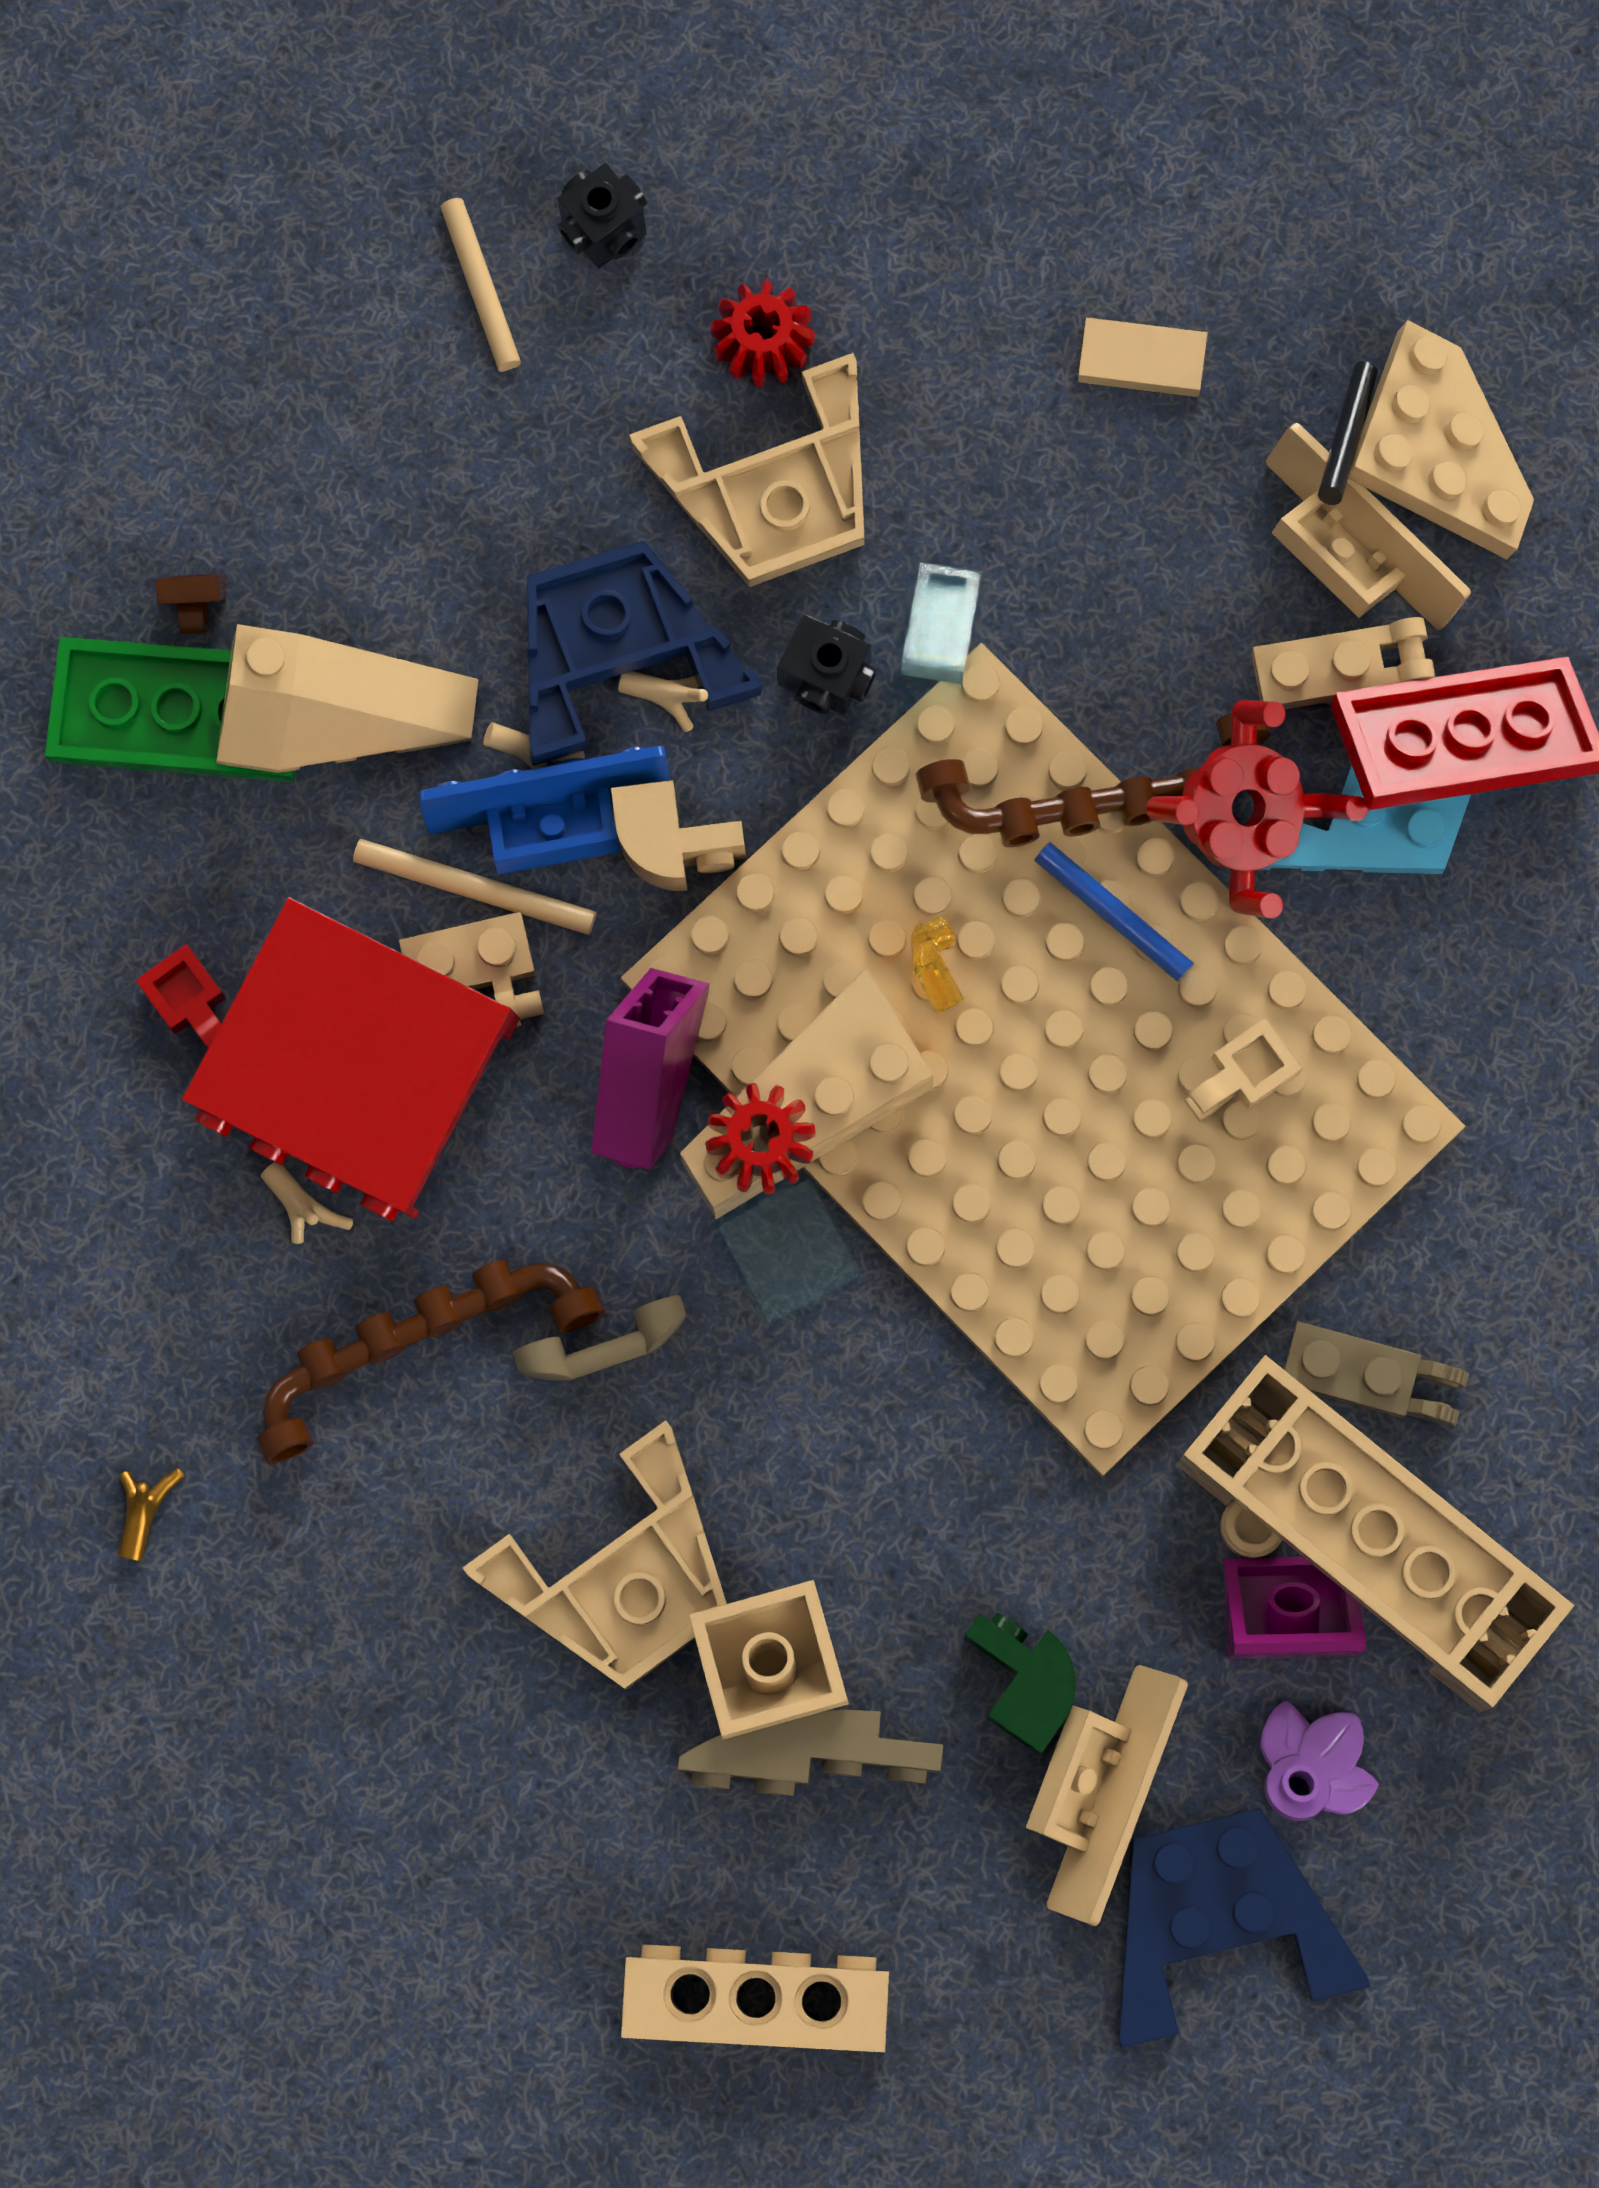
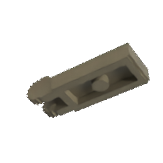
(1368, 1373)

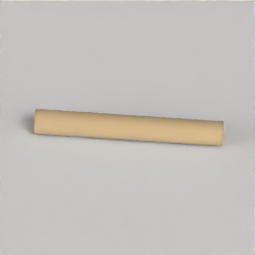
(480, 284)

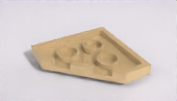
(1439, 445)

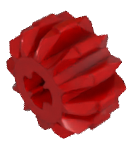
(748, 349)
(781, 1148)

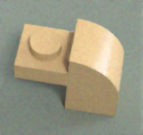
(658, 846)

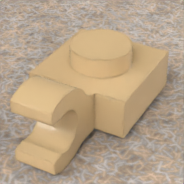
(1248, 1066)

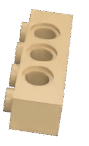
(653, 2015)

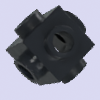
(596, 230)
(807, 662)

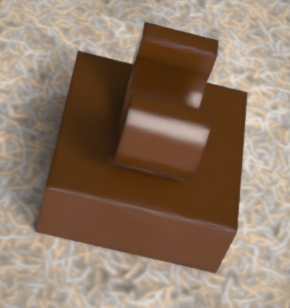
(192, 595)

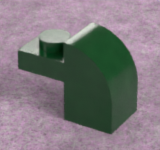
(1042, 1684)

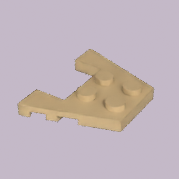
(780, 504)
(635, 1596)

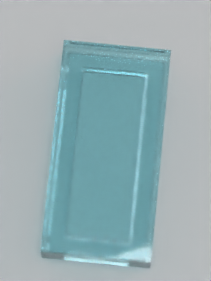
(941, 623)

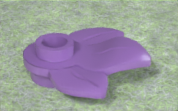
(1320, 1755)

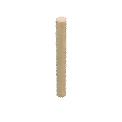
(474, 886)

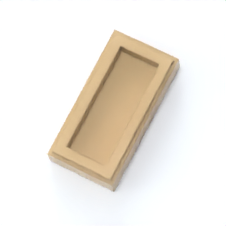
(1142, 357)

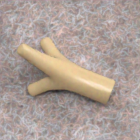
(665, 693)
(516, 744)
(299, 1203)

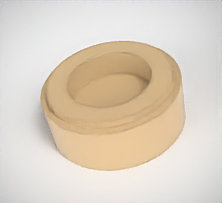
(1246, 1534)

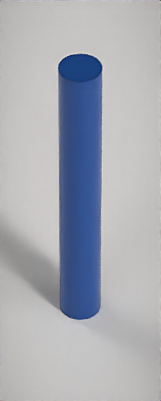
(1114, 911)

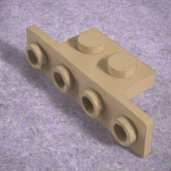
(1359, 543)
(1100, 1788)

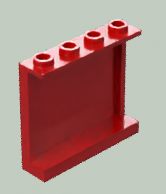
(347, 1059)

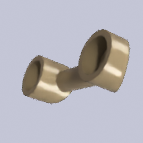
(655, 1325)

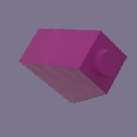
(646, 1067)

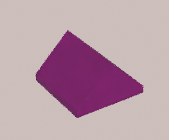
(1288, 1611)

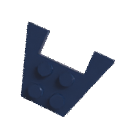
(609, 620)
(1214, 1892)

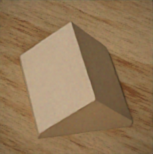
(768, 1659)

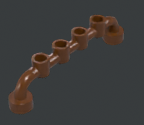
(1075, 808)
(384, 1339)

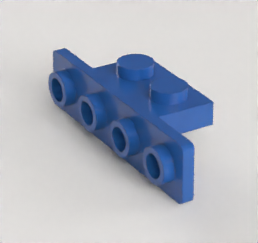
(545, 811)

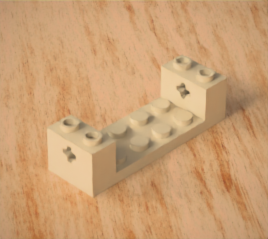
(1377, 1533)

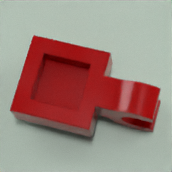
(184, 994)

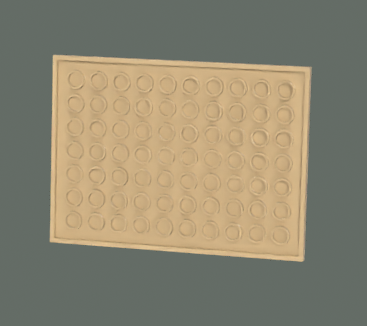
(1053, 1168)

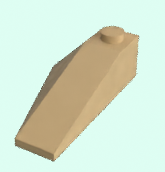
(323, 702)

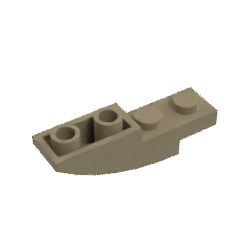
(783, 1753)

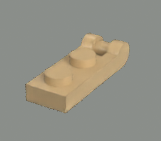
(1319, 666)

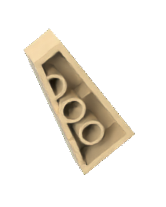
(846, 1069)

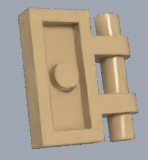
(482, 956)

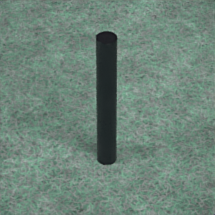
(1347, 433)

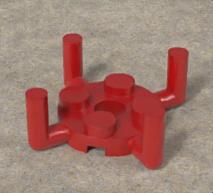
(1277, 811)

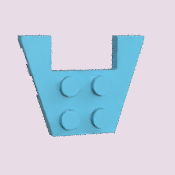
(1385, 841)

